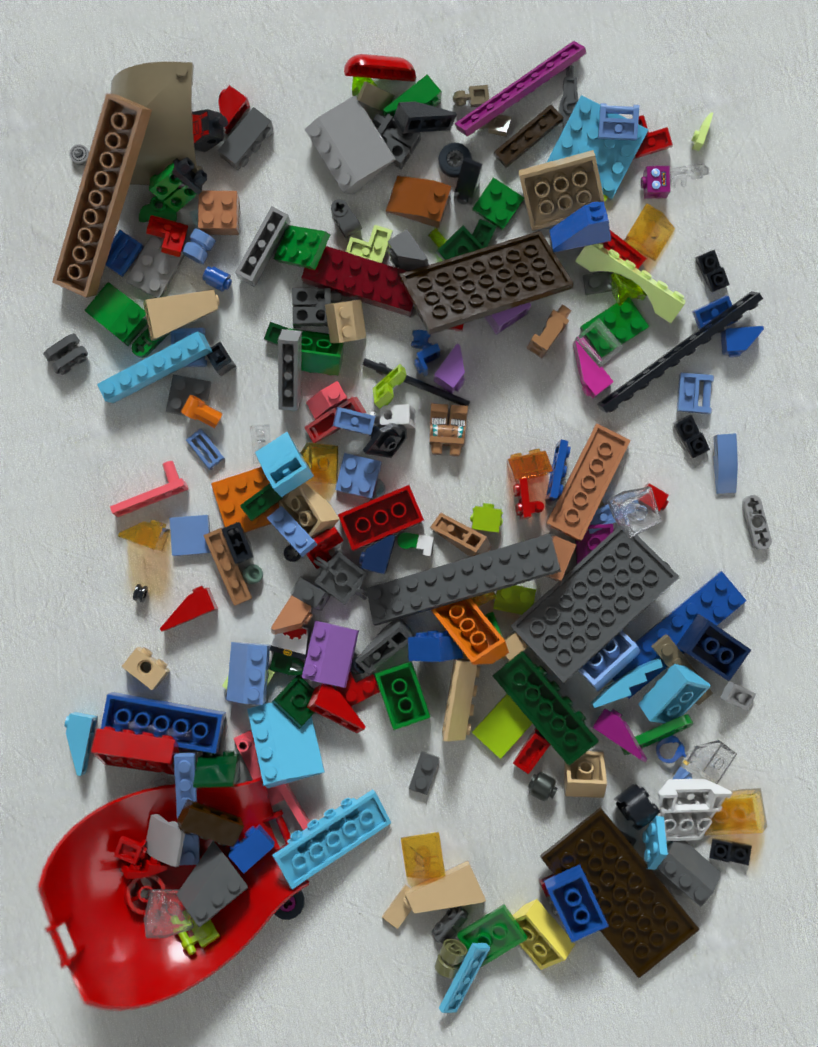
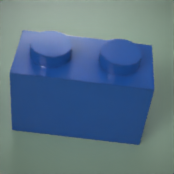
(251, 848)

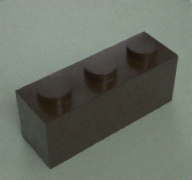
(210, 823)

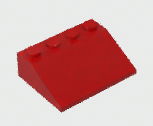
(135, 750)

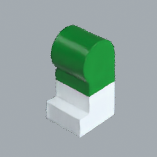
(410, 540)

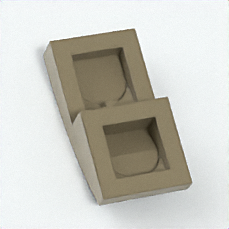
(375, 96)

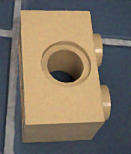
(135, 663)

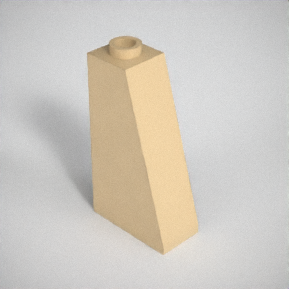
(177, 311)
(454, 889)

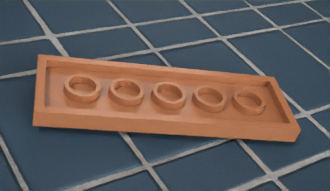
(588, 482)

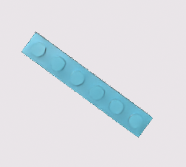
(154, 367)

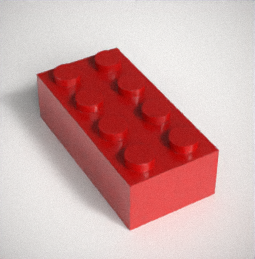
(381, 517)

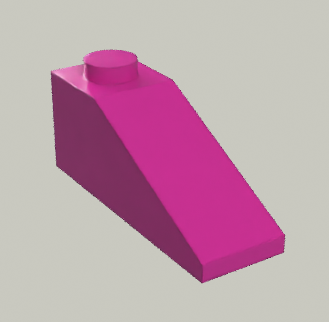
(591, 376)

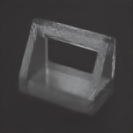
(606, 335)

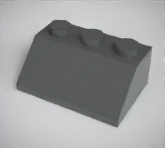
(689, 871)

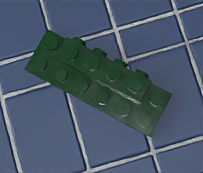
(546, 707)

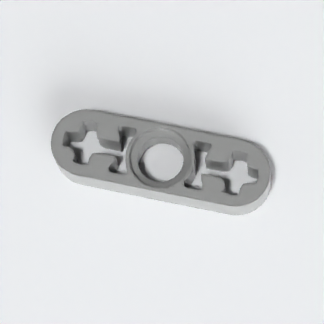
(764, 526)

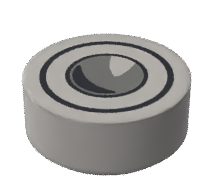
(79, 154)

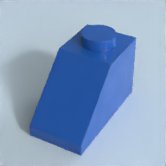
(737, 340)

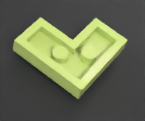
(375, 248)

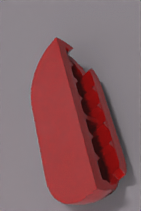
(380, 67)

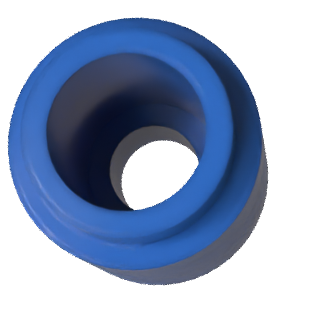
(217, 278)

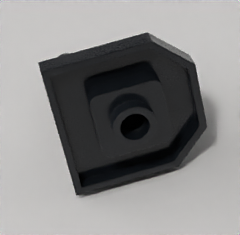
(386, 440)

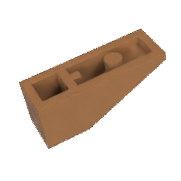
(461, 536)

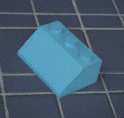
(673, 694)

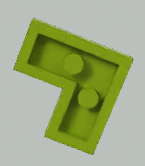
(383, 390)

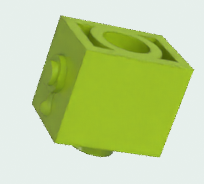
(486, 518)

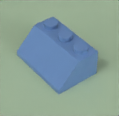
(248, 673)

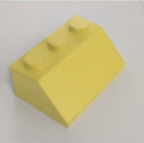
(545, 939)

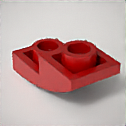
(148, 867)

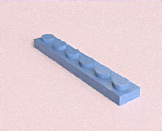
(184, 776)

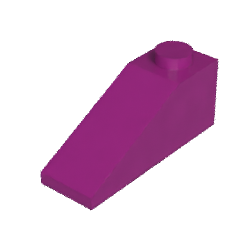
(618, 731)

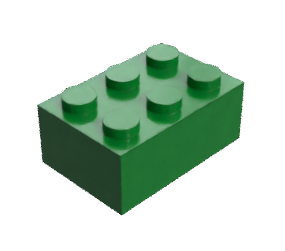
(402, 695)

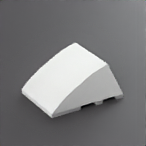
(689, 807)

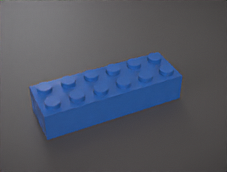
(189, 725)

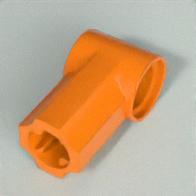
(197, 409)

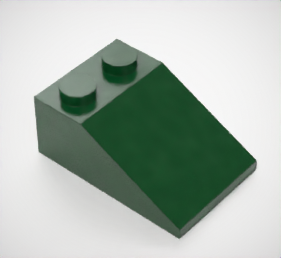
(217, 770)

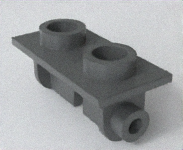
(444, 928)

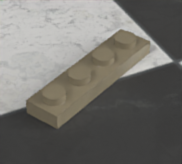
(671, 655)

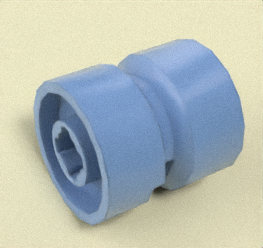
(198, 246)

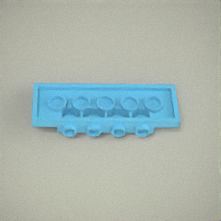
(331, 837)

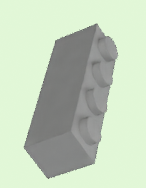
(263, 246)
(289, 370)

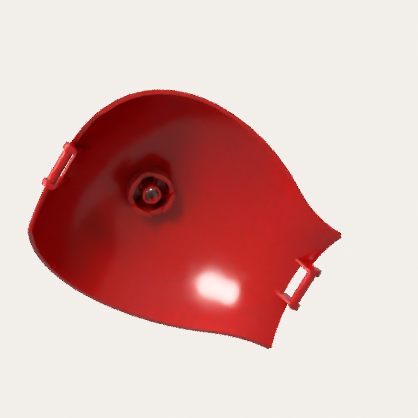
(105, 913)

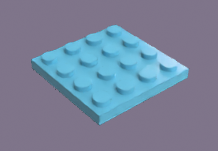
(581, 136)

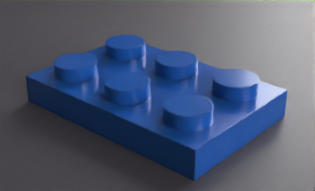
(562, 452)

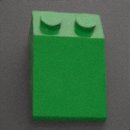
(117, 313)

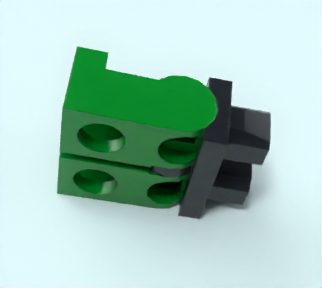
(178, 183)

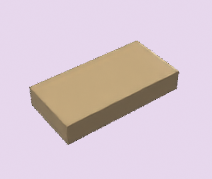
(397, 910)

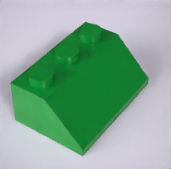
(319, 354)

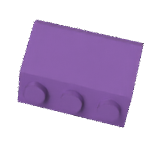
(330, 654)

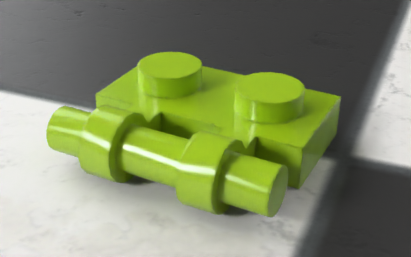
(204, 935)

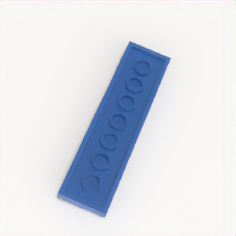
(713, 601)

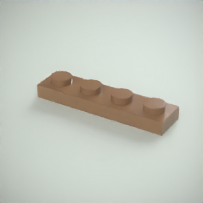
(228, 569)

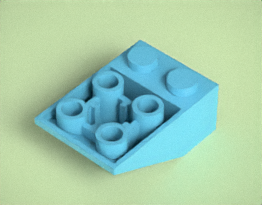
(283, 464)

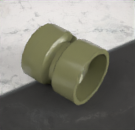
(450, 958)

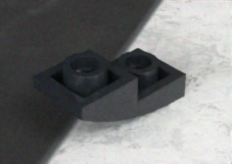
(712, 271)
(691, 436)
(730, 851)

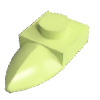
(700, 135)

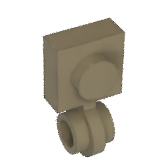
(476, 96)

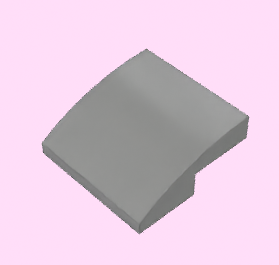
(164, 840)

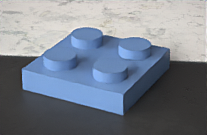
(358, 475)

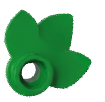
(151, 209)

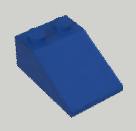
(582, 228)

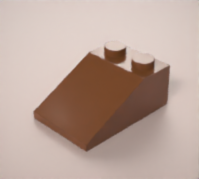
(419, 200)

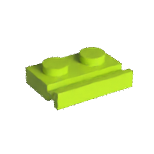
(514, 599)

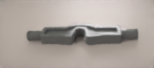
(570, 94)

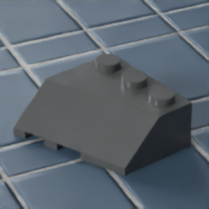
(210, 886)

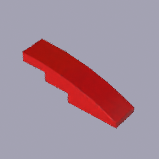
(531, 751)

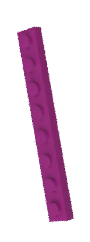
(520, 88)

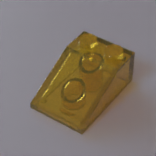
(740, 814)

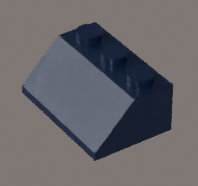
(378, 555)

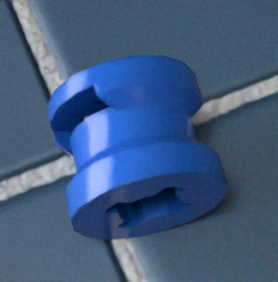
(420, 338)

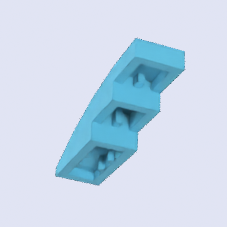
(620, 687)

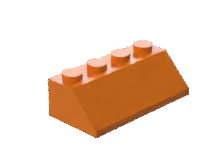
(472, 632)

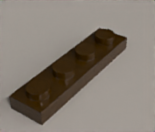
(528, 136)

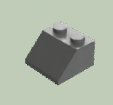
(406, 253)

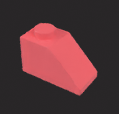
(326, 399)

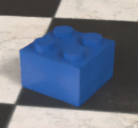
(433, 647)

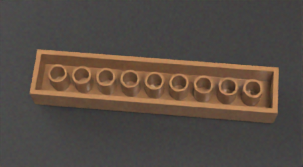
(101, 194)

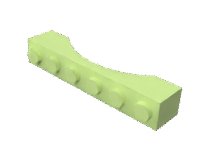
(665, 302)

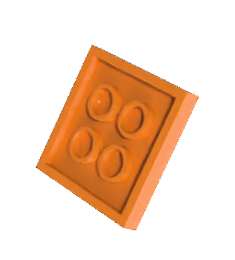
(235, 491)

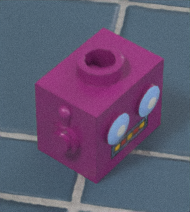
(656, 182)

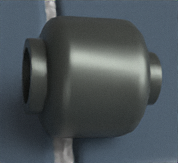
(542, 786)

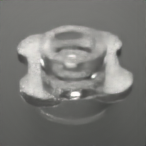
(162, 776)

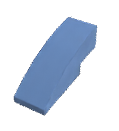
(725, 463)

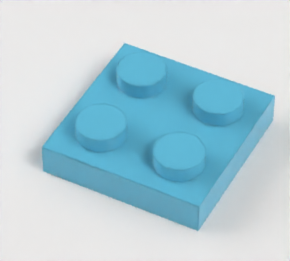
(655, 842)

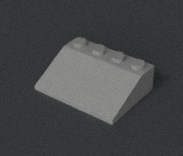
(350, 145)

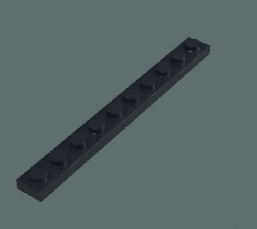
(683, 349)

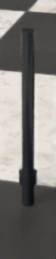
(382, 368)

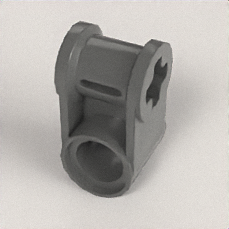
(346, 220)

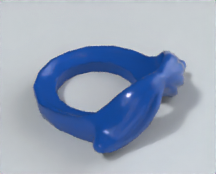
(680, 752)

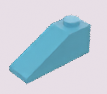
(80, 734)

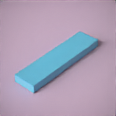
(464, 977)

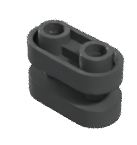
(64, 364)

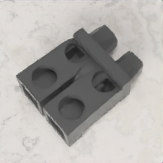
(399, 143)
(310, 306)

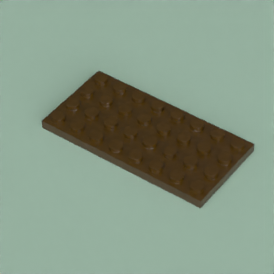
(485, 282)
(639, 909)

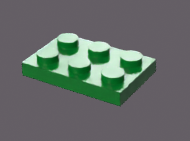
(302, 247)
(622, 321)
(497, 930)

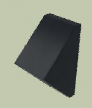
(220, 359)
(238, 542)

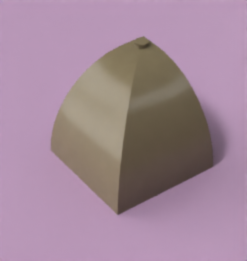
(169, 133)

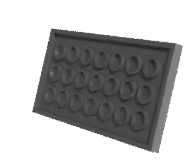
(594, 603)

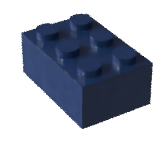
(713, 647)

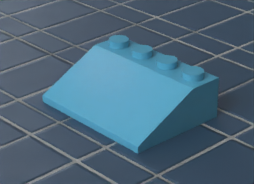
(283, 748)

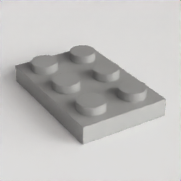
(154, 269)

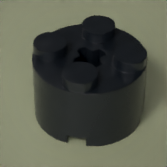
(636, 806)

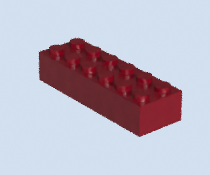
(360, 279)

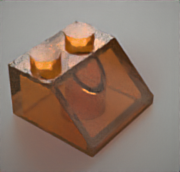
(529, 466)

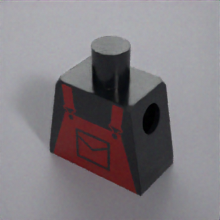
(207, 129)

